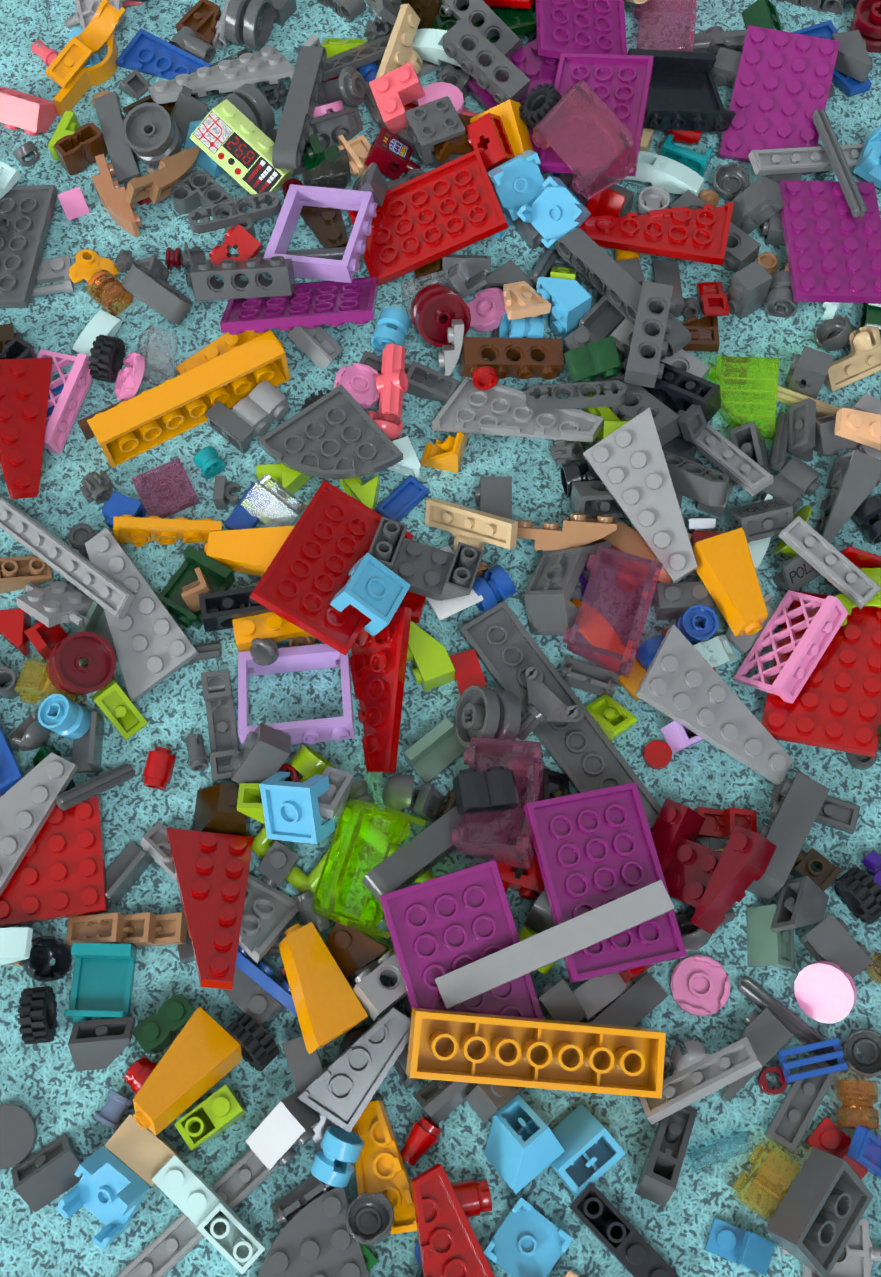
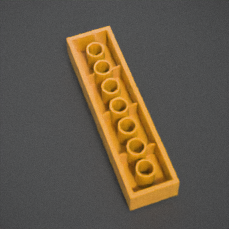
(184, 400)
(535, 1053)

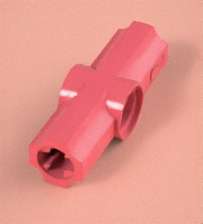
(392, 383)

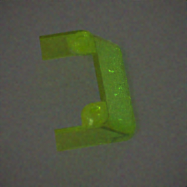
(358, 846)

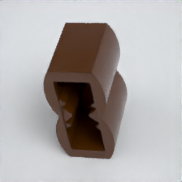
(80, 148)

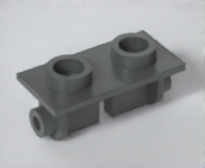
(190, 259)
(589, 678)
(297, 1199)

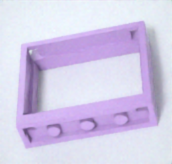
(323, 197)
(293, 660)

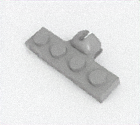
(700, 1075)

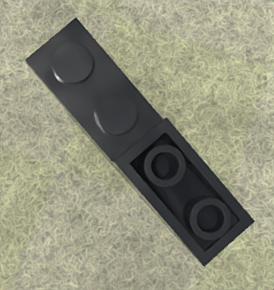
(618, 1235)

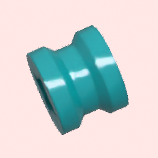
(209, 462)

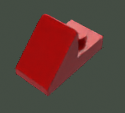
(835, 1142)

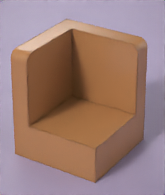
(193, 590)

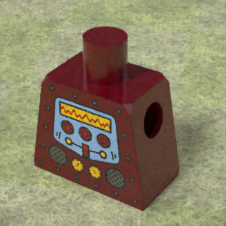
(390, 155)

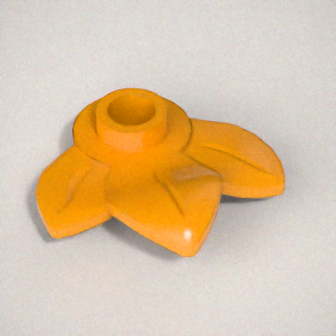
(85, 269)

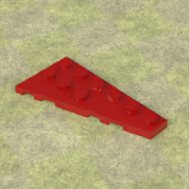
(212, 890)
(443, 1229)

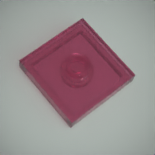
(165, 490)

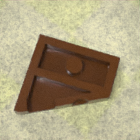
(202, 20)
(703, 334)
(353, 948)

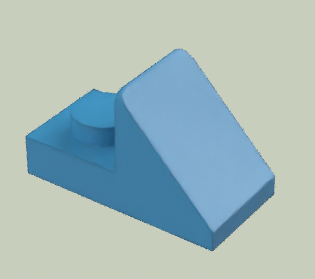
(739, 1246)

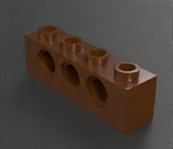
(521, 350)

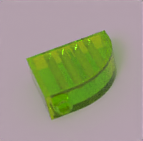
(748, 391)

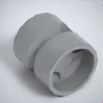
(652, 199)

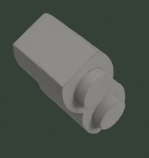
(262, 408)

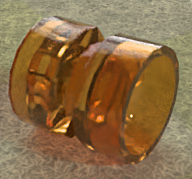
(108, 292)
(858, 1103)

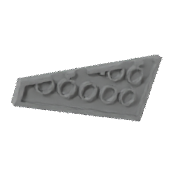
(262, 66)
(505, 413)
(639, 480)
(148, 638)
(699, 699)
(27, 808)

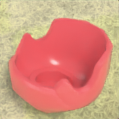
(391, 429)

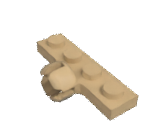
(399, 47)
(860, 363)
(471, 525)

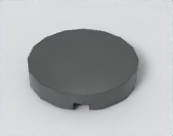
(17, 1135)

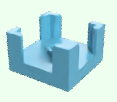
(869, 161)
(517, 182)
(554, 212)
(372, 591)
(293, 808)
(106, 1191)
(527, 1243)

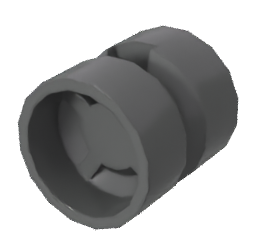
(780, 296)

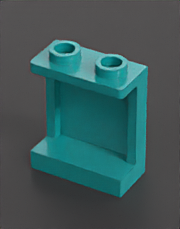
(101, 981)

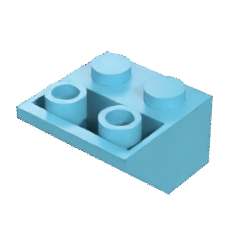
(568, 303)
(520, 1144)
(587, 1149)

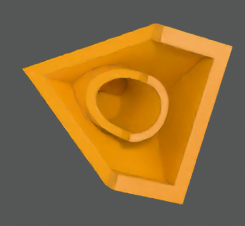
(445, 454)

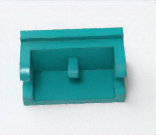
(694, 160)

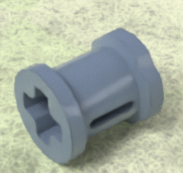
(113, 1109)

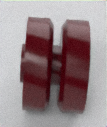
(868, 21)
(433, 311)
(94, 672)

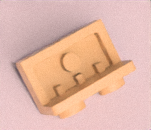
(357, 152)

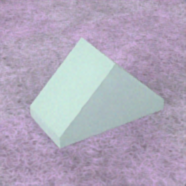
(410, 464)

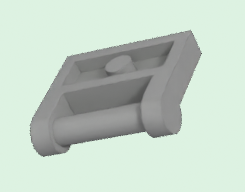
(52, 271)

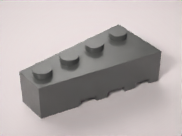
(788, 830)

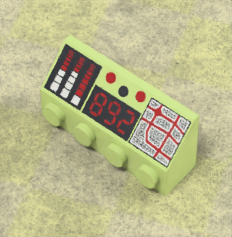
(240, 149)

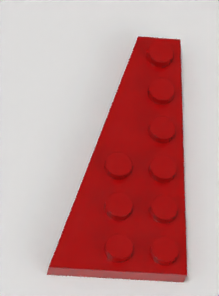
(670, 232)
(23, 422)
(378, 683)

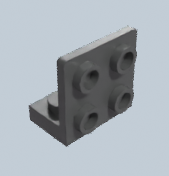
(432, 125)

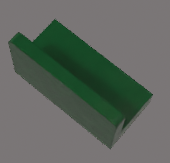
(763, 15)

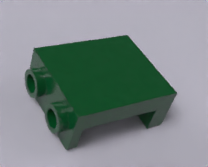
(218, 575)

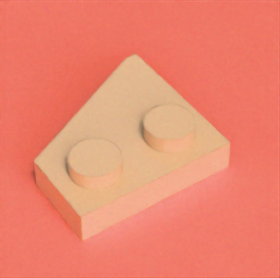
(523, 301)

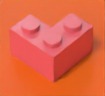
(394, 92)

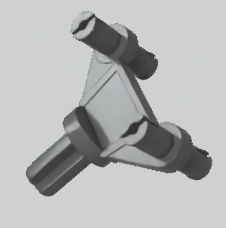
(545, 705)

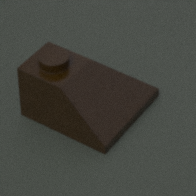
(218, 811)

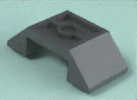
(426, 568)
(552, 586)

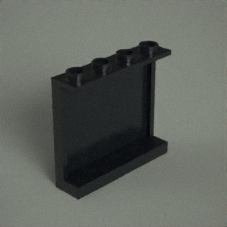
(684, 92)

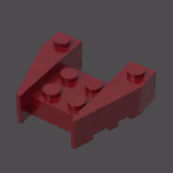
(704, 876)

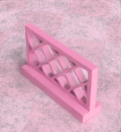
(69, 400)
(807, 650)

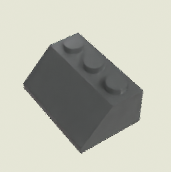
(820, 1211)

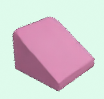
(73, 203)

